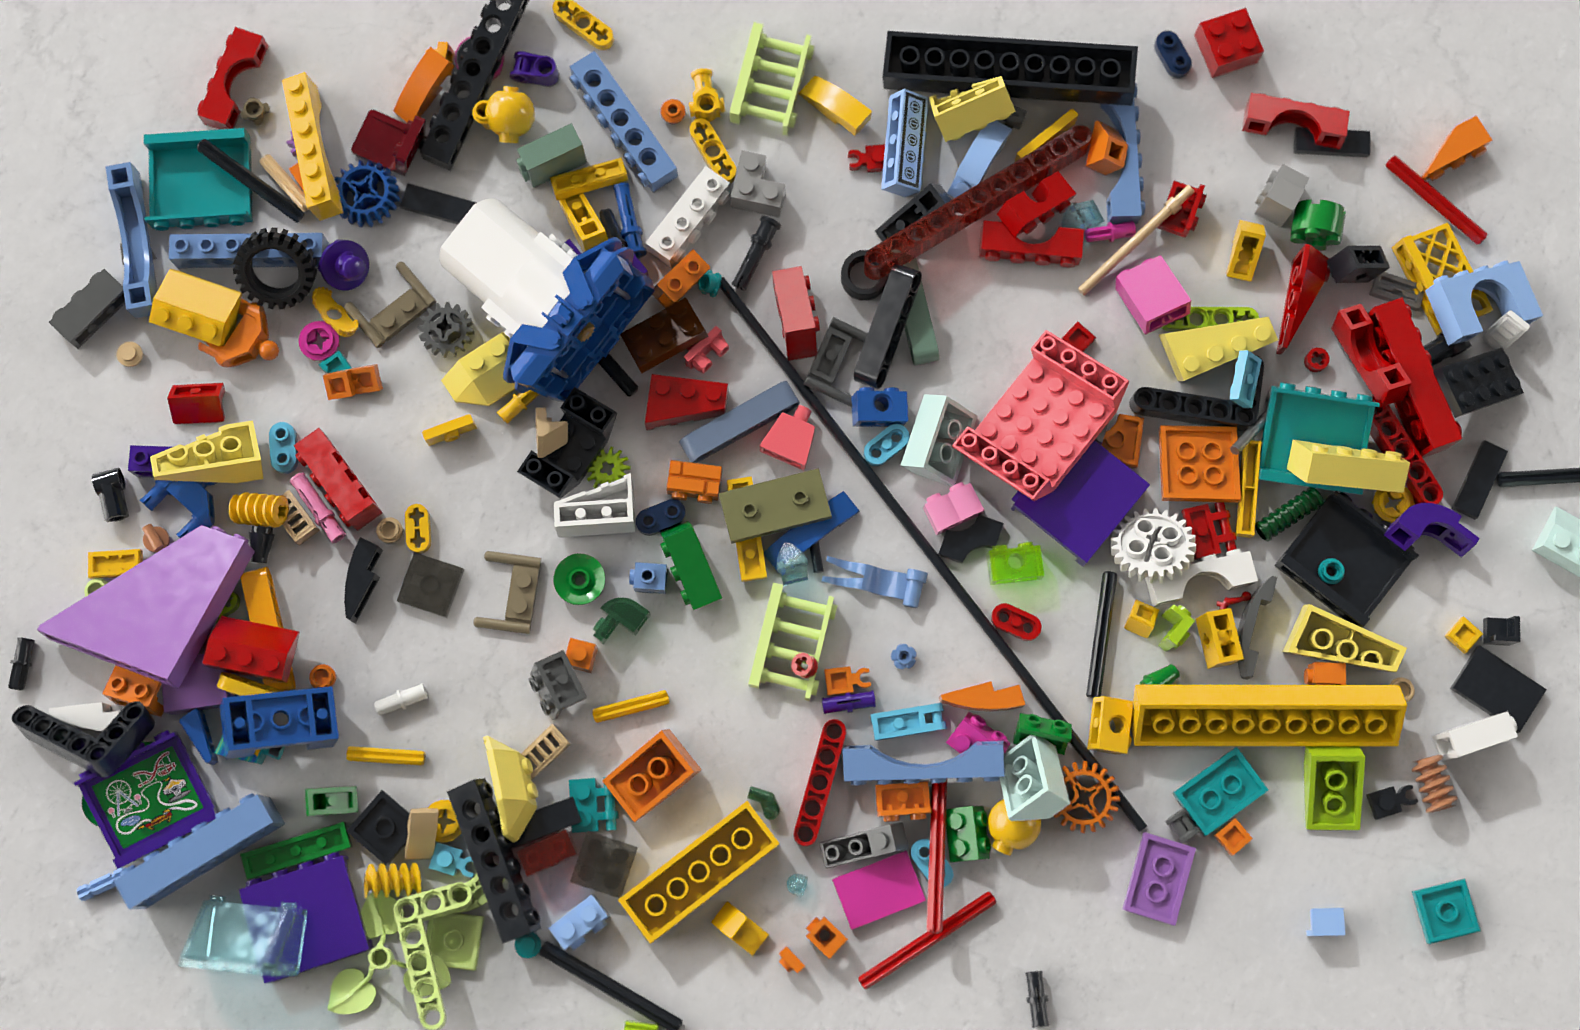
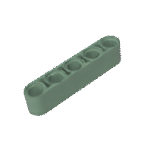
(919, 327)

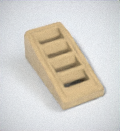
(305, 533)
(564, 744)

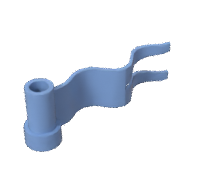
(881, 581)

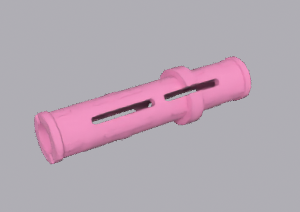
(323, 516)

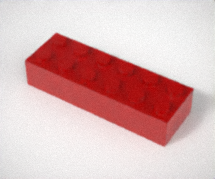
(1424, 407)

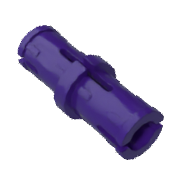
(830, 705)

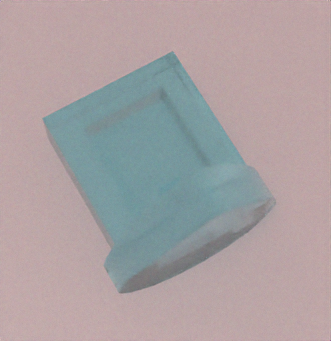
(1082, 215)
(792, 564)

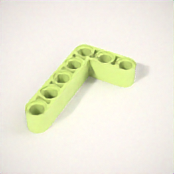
(422, 948)

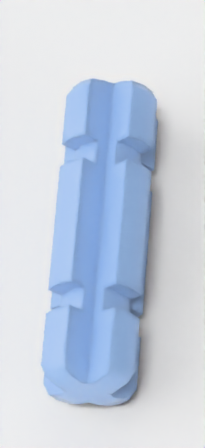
(98, 885)

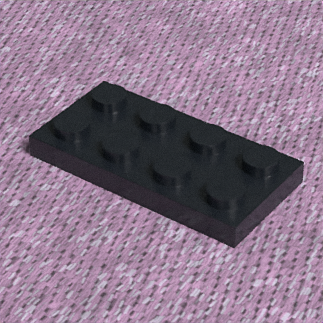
(1478, 382)

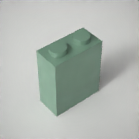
(551, 155)

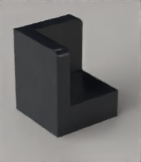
(1501, 631)

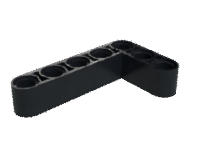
(1203, 403)
(98, 755)

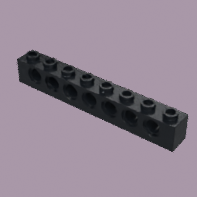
(446, 153)

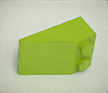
(1333, 787)

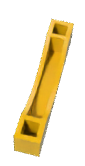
(304, 114)

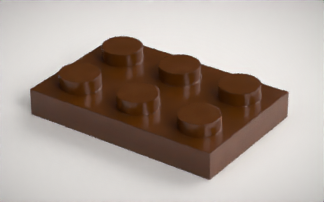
(664, 335)

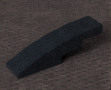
(547, 822)

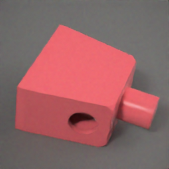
(790, 438)

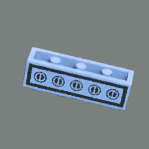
(905, 143)

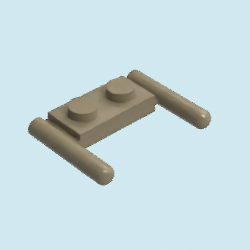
(398, 313)
(521, 593)

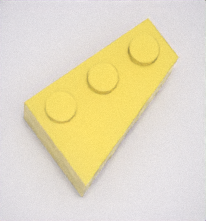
(972, 108)

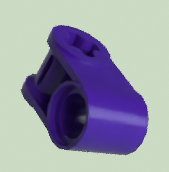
(529, 69)

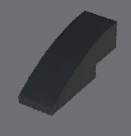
(360, 578)

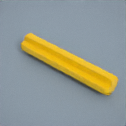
(630, 706)
(383, 755)

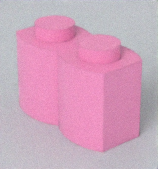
(953, 508)

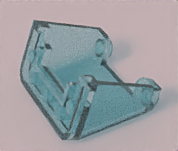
(246, 938)

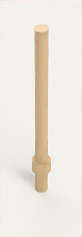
(1172, 206)

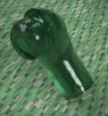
(767, 800)

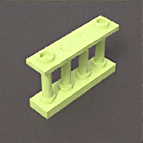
(753, 62)
(774, 624)

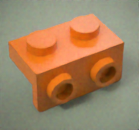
(902, 800)

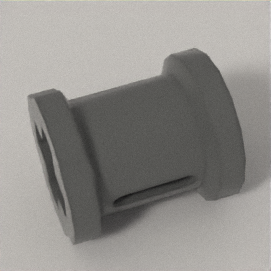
(1182, 825)

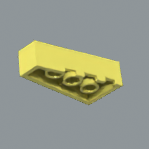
(1211, 346)
(1348, 466)
(1337, 640)

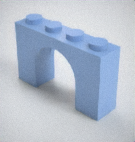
(1503, 283)

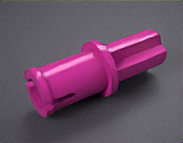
(1110, 232)

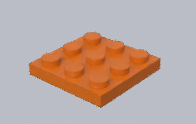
(1199, 464)

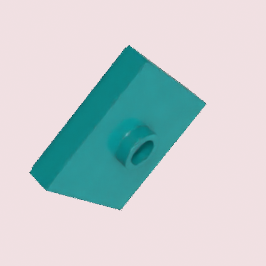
(1446, 911)

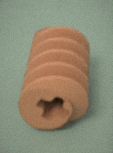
(1434, 783)

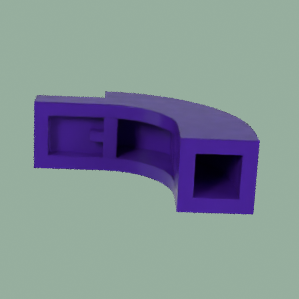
(1435, 522)

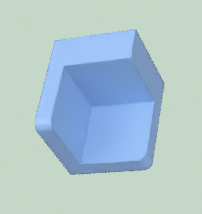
(1326, 922)

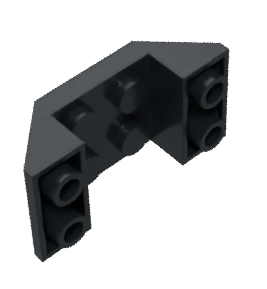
(588, 434)

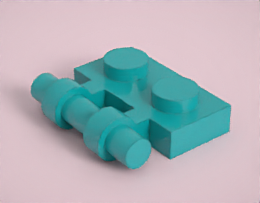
(586, 796)

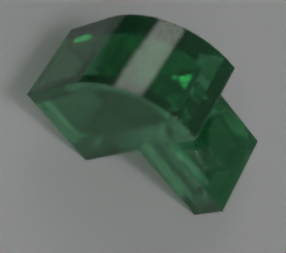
(623, 612)

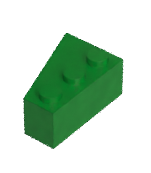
(690, 565)

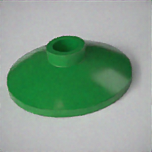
(573, 567)

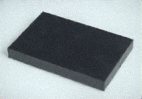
(1497, 687)

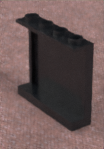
(1359, 543)

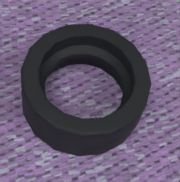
(850, 288)

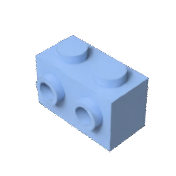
(577, 923)

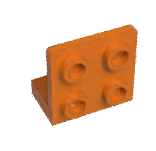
(129, 686)

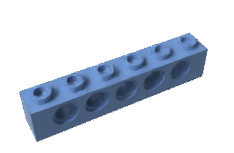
(593, 69)
(221, 250)

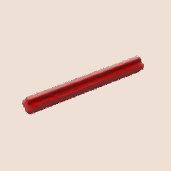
(1436, 200)

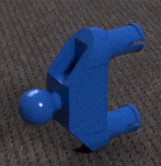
(189, 494)

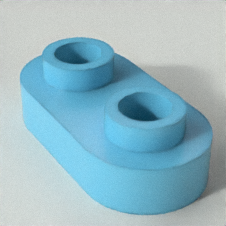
(885, 445)
(282, 447)
(923, 863)

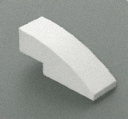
(89, 716)

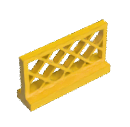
(1415, 267)

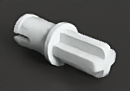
(400, 699)

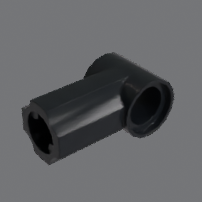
(1440, 350)
(110, 487)

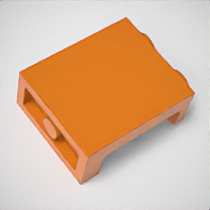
(680, 279)

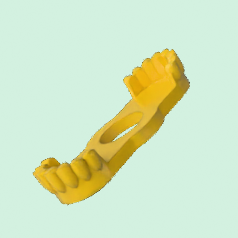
(324, 302)

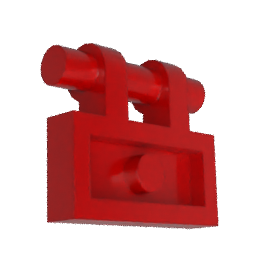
(1203, 528)

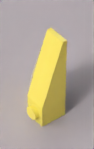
(221, 457)

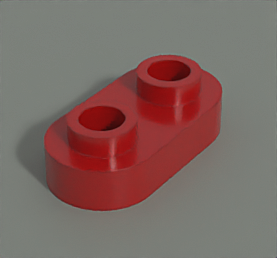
(1015, 622)

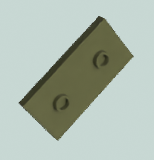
(775, 505)

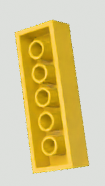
(698, 872)

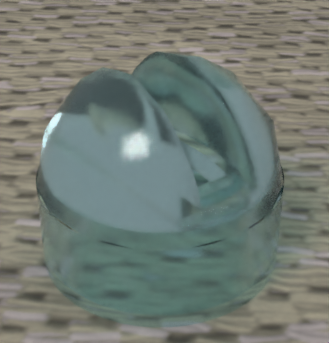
(797, 884)

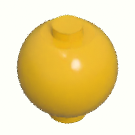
(510, 114)
(1011, 834)

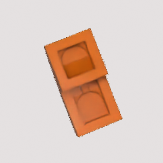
(352, 382)

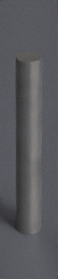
(1250, 433)

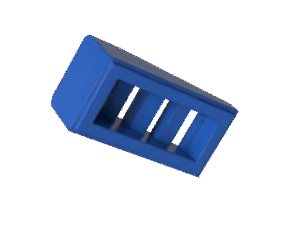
(198, 731)

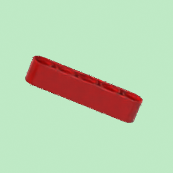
(1400, 439)
(828, 773)

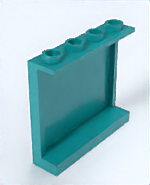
(192, 189)
(1314, 419)

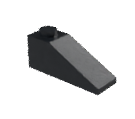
(921, 205)

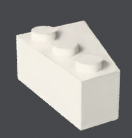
(598, 511)

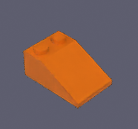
(651, 774)

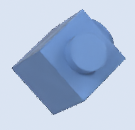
(649, 578)

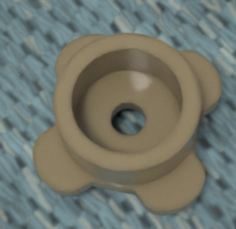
(251, 105)

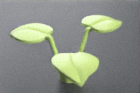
(350, 988)

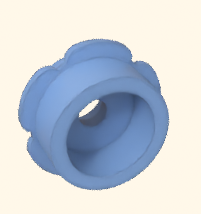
(910, 656)

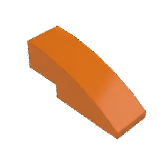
(423, 85)
(984, 698)

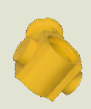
(704, 96)

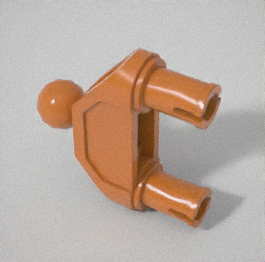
(246, 340)

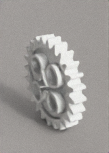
(1139, 536)

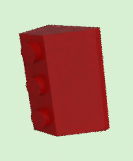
(251, 649)

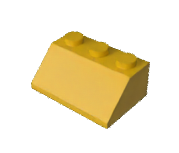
(196, 307)

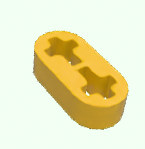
(411, 528)

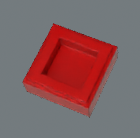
(1079, 337)

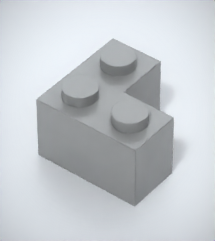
(753, 192)
(1281, 195)

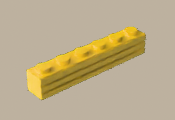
(1249, 487)

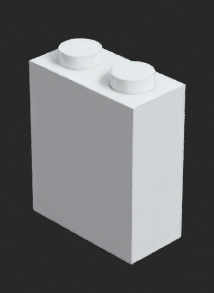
(1475, 735)

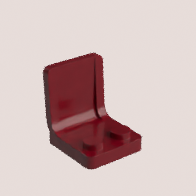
(389, 141)

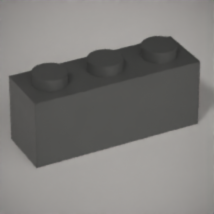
(89, 308)

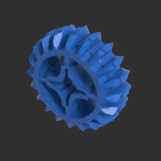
(372, 175)

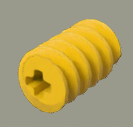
(258, 509)
(392, 879)

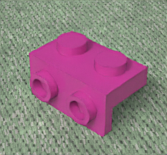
(974, 729)

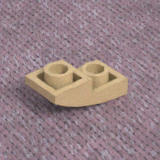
(421, 833)

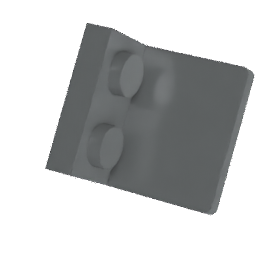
(556, 684)

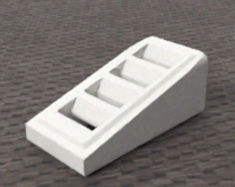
(1505, 331)

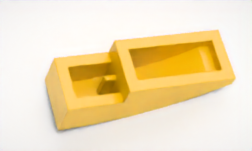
(836, 104)

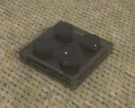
(430, 585)
(603, 864)

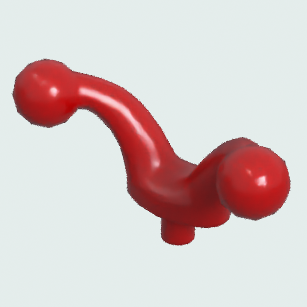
(1246, 596)

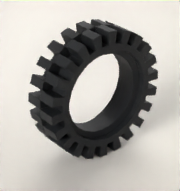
(286, 244)

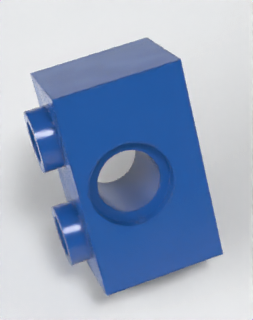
(865, 413)

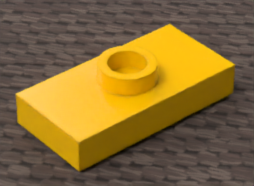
(449, 430)
(112, 563)

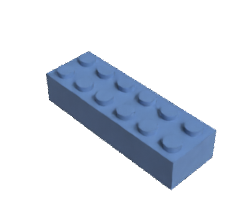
(198, 852)

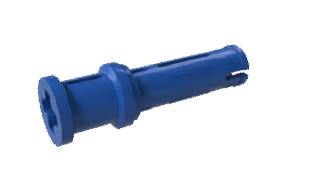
(630, 231)

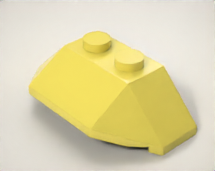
(479, 374)
(512, 787)

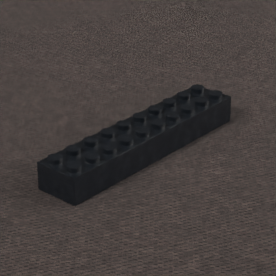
(1027, 66)

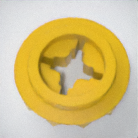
(1390, 514)
(452, 830)

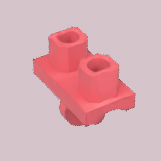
(697, 353)

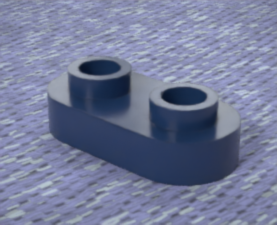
(1171, 53)
(660, 516)

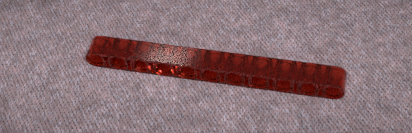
(973, 211)

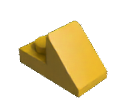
(739, 928)

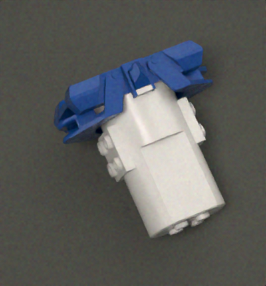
(545, 295)

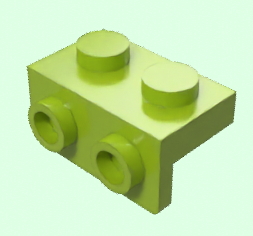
(1181, 622)

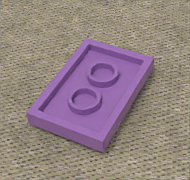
(1159, 878)

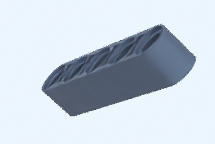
(739, 422)

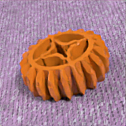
(1096, 816)

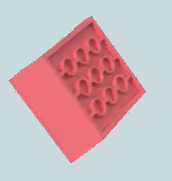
(1045, 418)

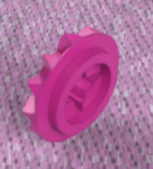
(309, 335)

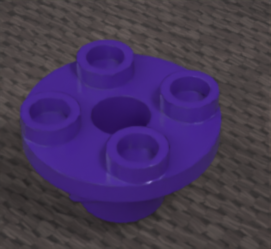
(344, 265)

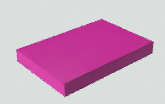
(878, 890)

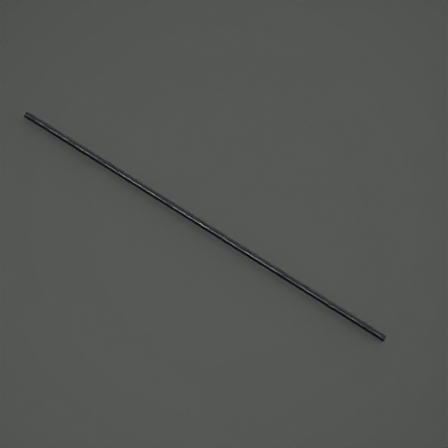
(921, 541)

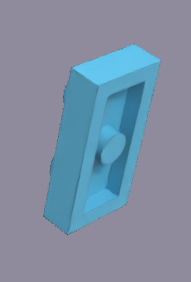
(1245, 379)

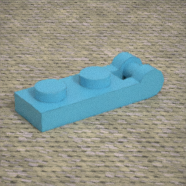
(907, 721)

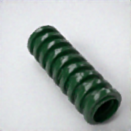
(1289, 513)

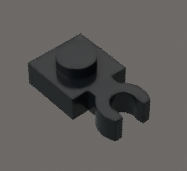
(1387, 801)

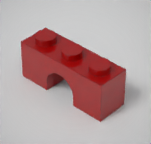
(1023, 214)

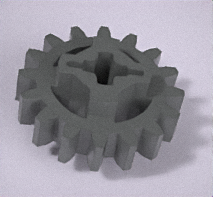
(436, 327)

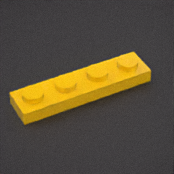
(749, 551)

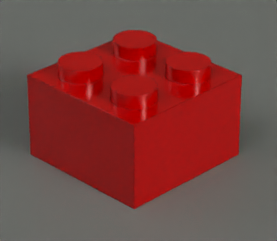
(1228, 42)

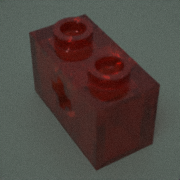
(547, 853)

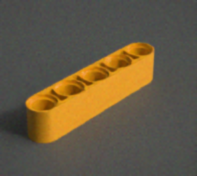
(264, 609)

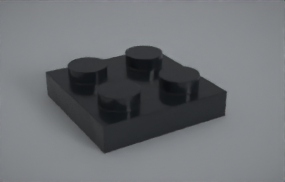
(382, 827)

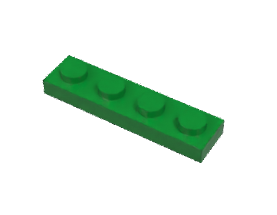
(296, 850)

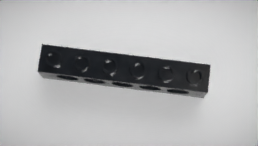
(482, 851)

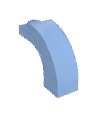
(979, 157)

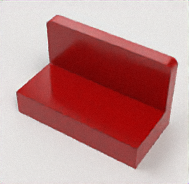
(196, 403)

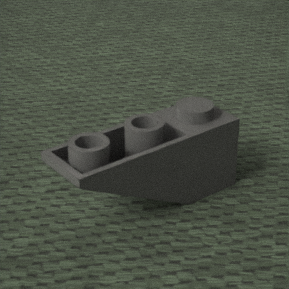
(864, 845)

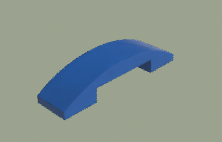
(806, 536)

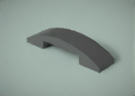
(1262, 596)

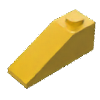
(583, 221)

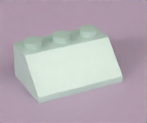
(931, 440)
(1561, 541)
(1033, 781)

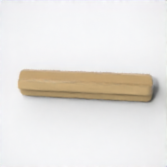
(284, 181)

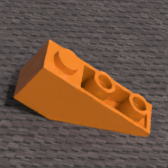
(1462, 142)

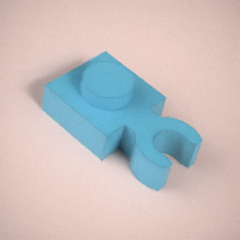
(448, 860)

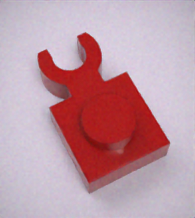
(872, 158)

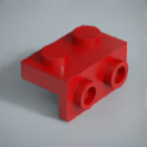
(1185, 218)

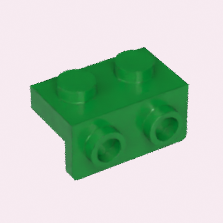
(1054, 731)
(967, 834)

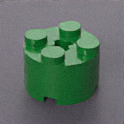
(1318, 224)

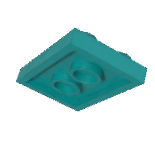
(1220, 791)

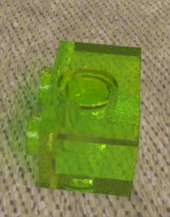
(1001, 572)

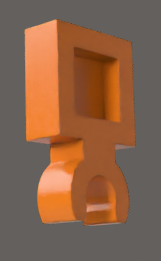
(841, 680)

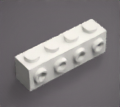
(688, 217)

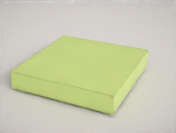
(456, 939)

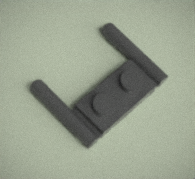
(830, 358)

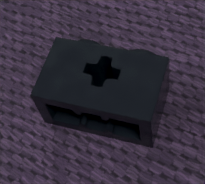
(1358, 264)

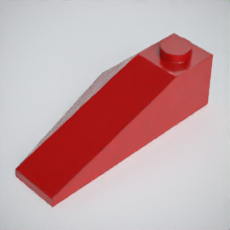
(1306, 278)

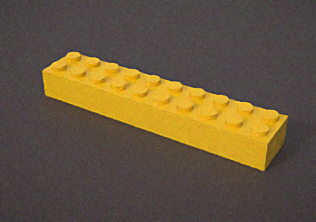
(1267, 715)

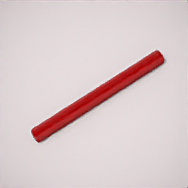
(937, 858)
(926, 941)

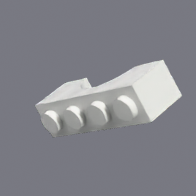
(1232, 571)

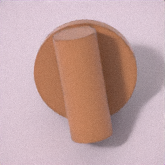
(155, 538)

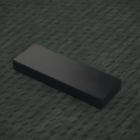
(1355, 144)
(435, 204)
(1479, 479)

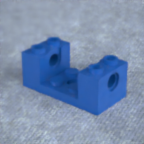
(250, 724)

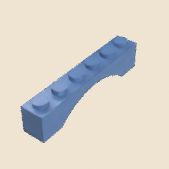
(1125, 200)
(129, 205)
(868, 763)

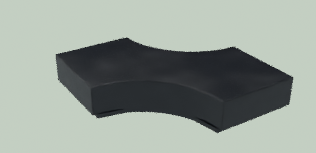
(981, 534)

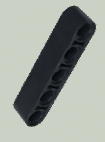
(887, 326)

